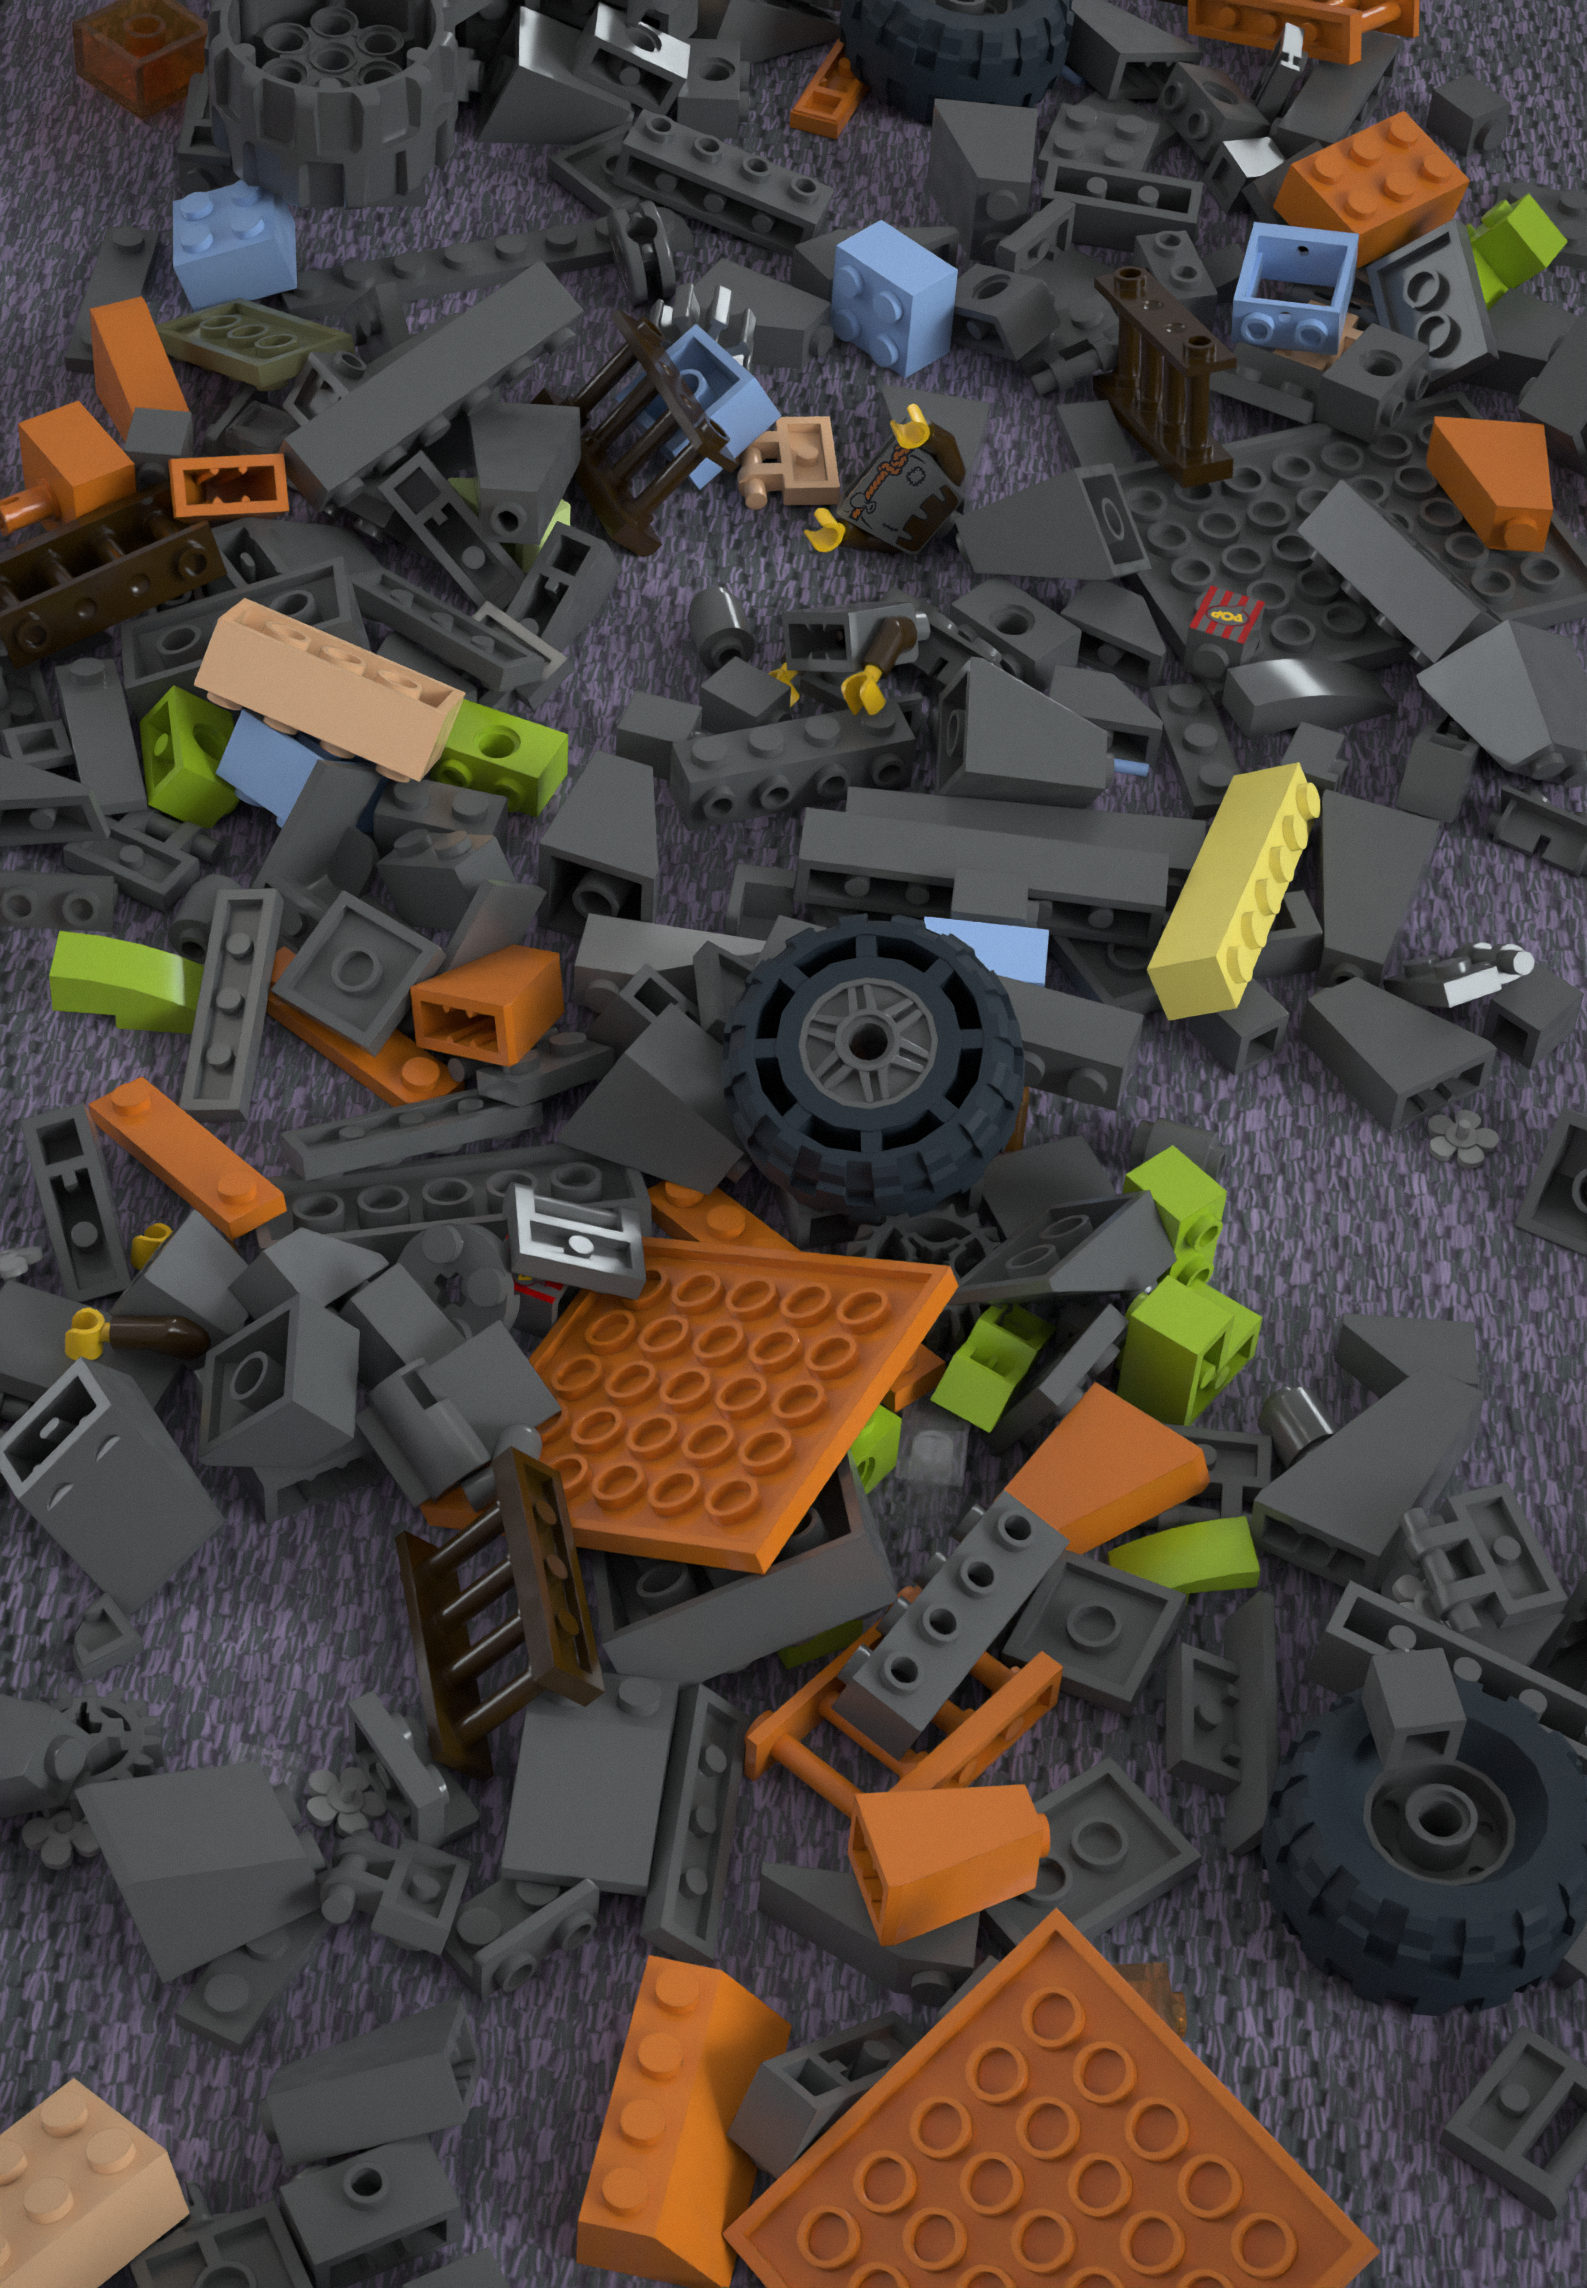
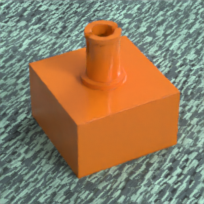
(67, 470)

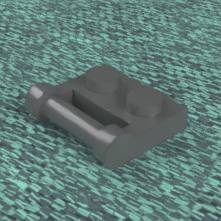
(574, 1242)
(1511, 2112)

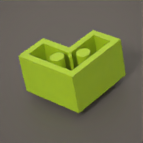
(1512, 246)
(1183, 1349)

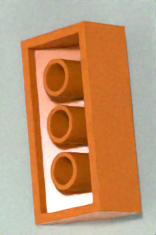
(663, 2162)

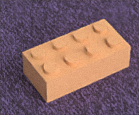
(328, 691)
(80, 2193)

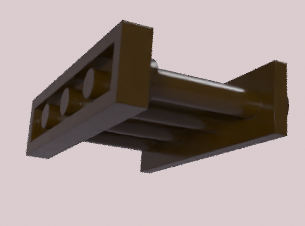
(1140, 403)
(608, 483)
(100, 572)
(549, 1616)

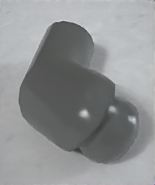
(481, 1486)

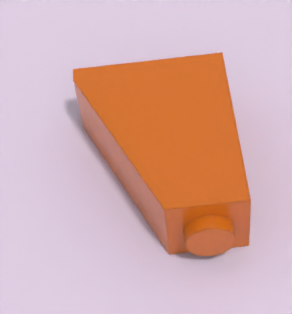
(131, 363)
(1495, 478)
(228, 488)
(490, 1005)
(1107, 1471)
(943, 1854)

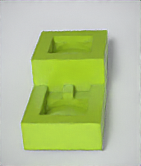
(1194, 1557)

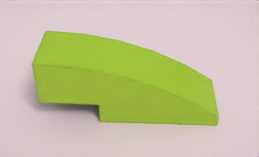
(127, 980)
(993, 1365)

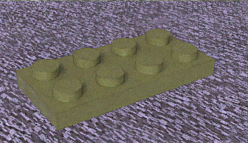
(249, 342)

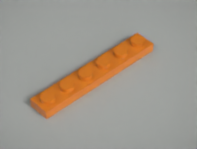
(722, 1220)

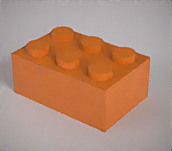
(1376, 183)

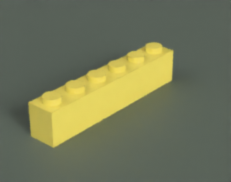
(1234, 892)

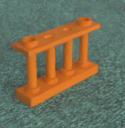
(1330, 26)
(971, 1739)

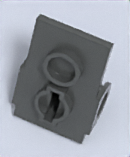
(446, 1417)

